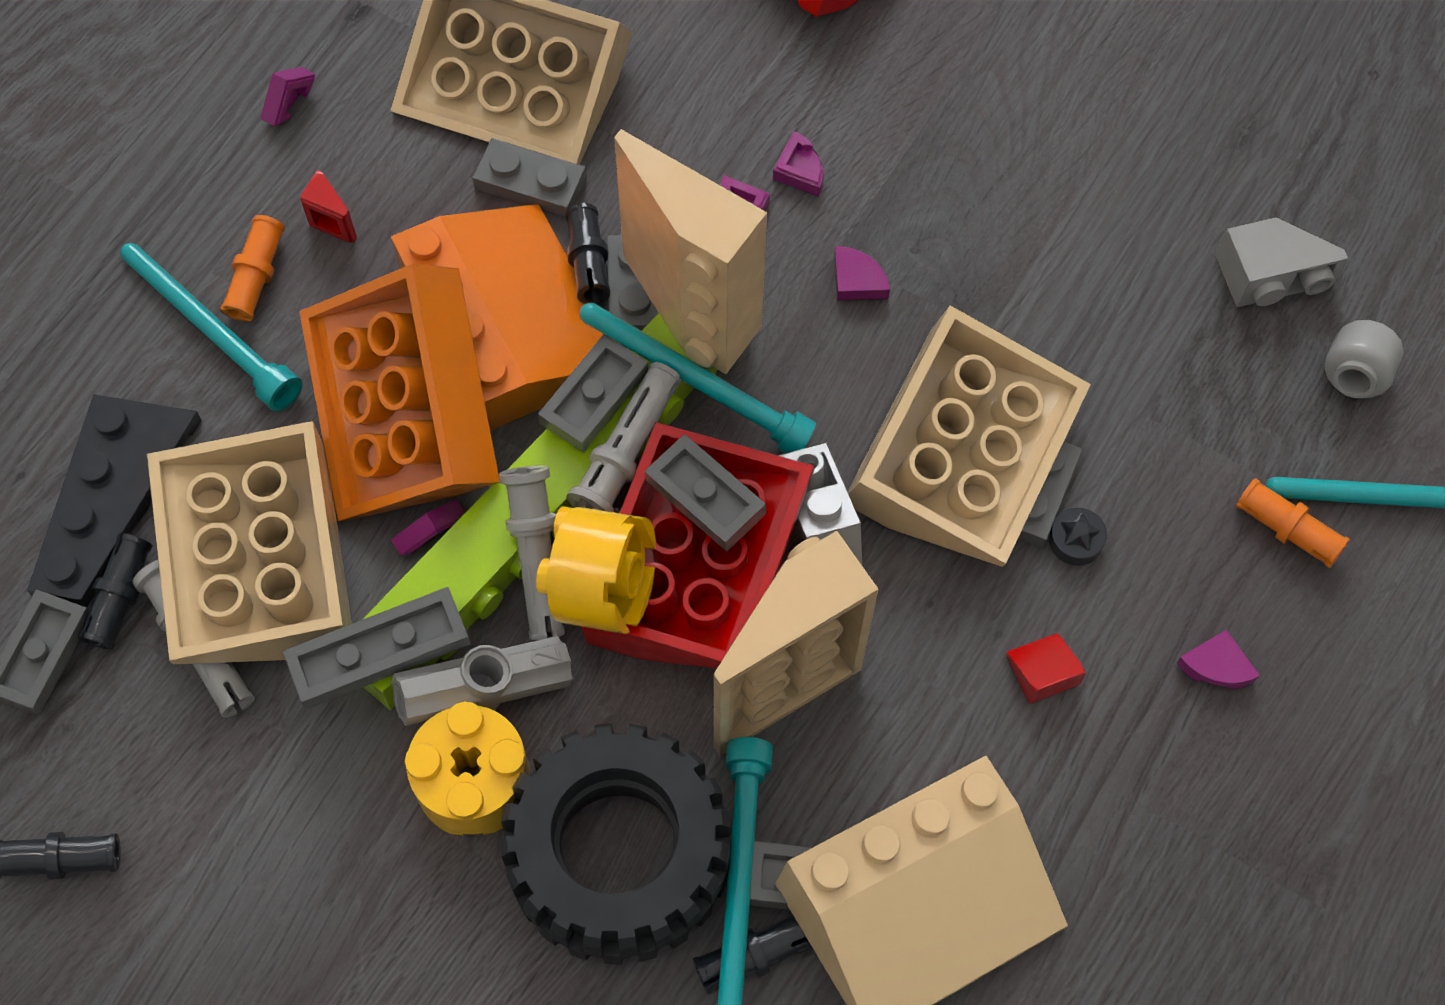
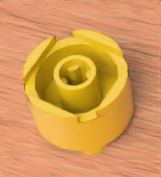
(598, 569)
(459, 739)

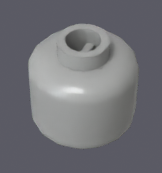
(1364, 359)

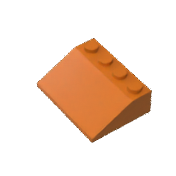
(515, 298)
(399, 392)

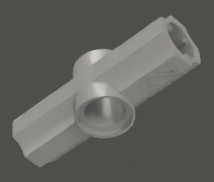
(515, 671)

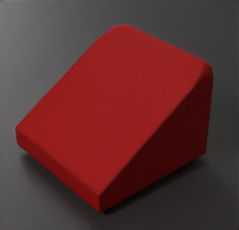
(326, 209)
(1045, 667)

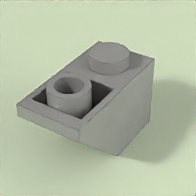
(1276, 260)
(826, 502)

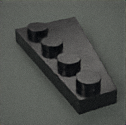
(104, 491)

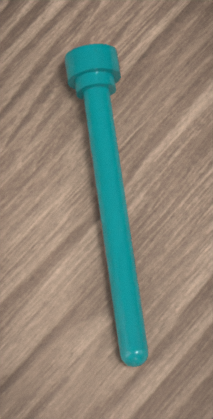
(274, 383)
(788, 430)
(1358, 492)
(748, 763)

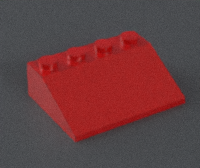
(698, 588)

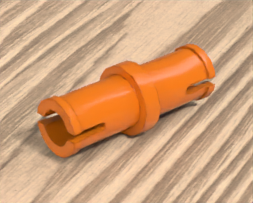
(252, 268)
(1292, 523)

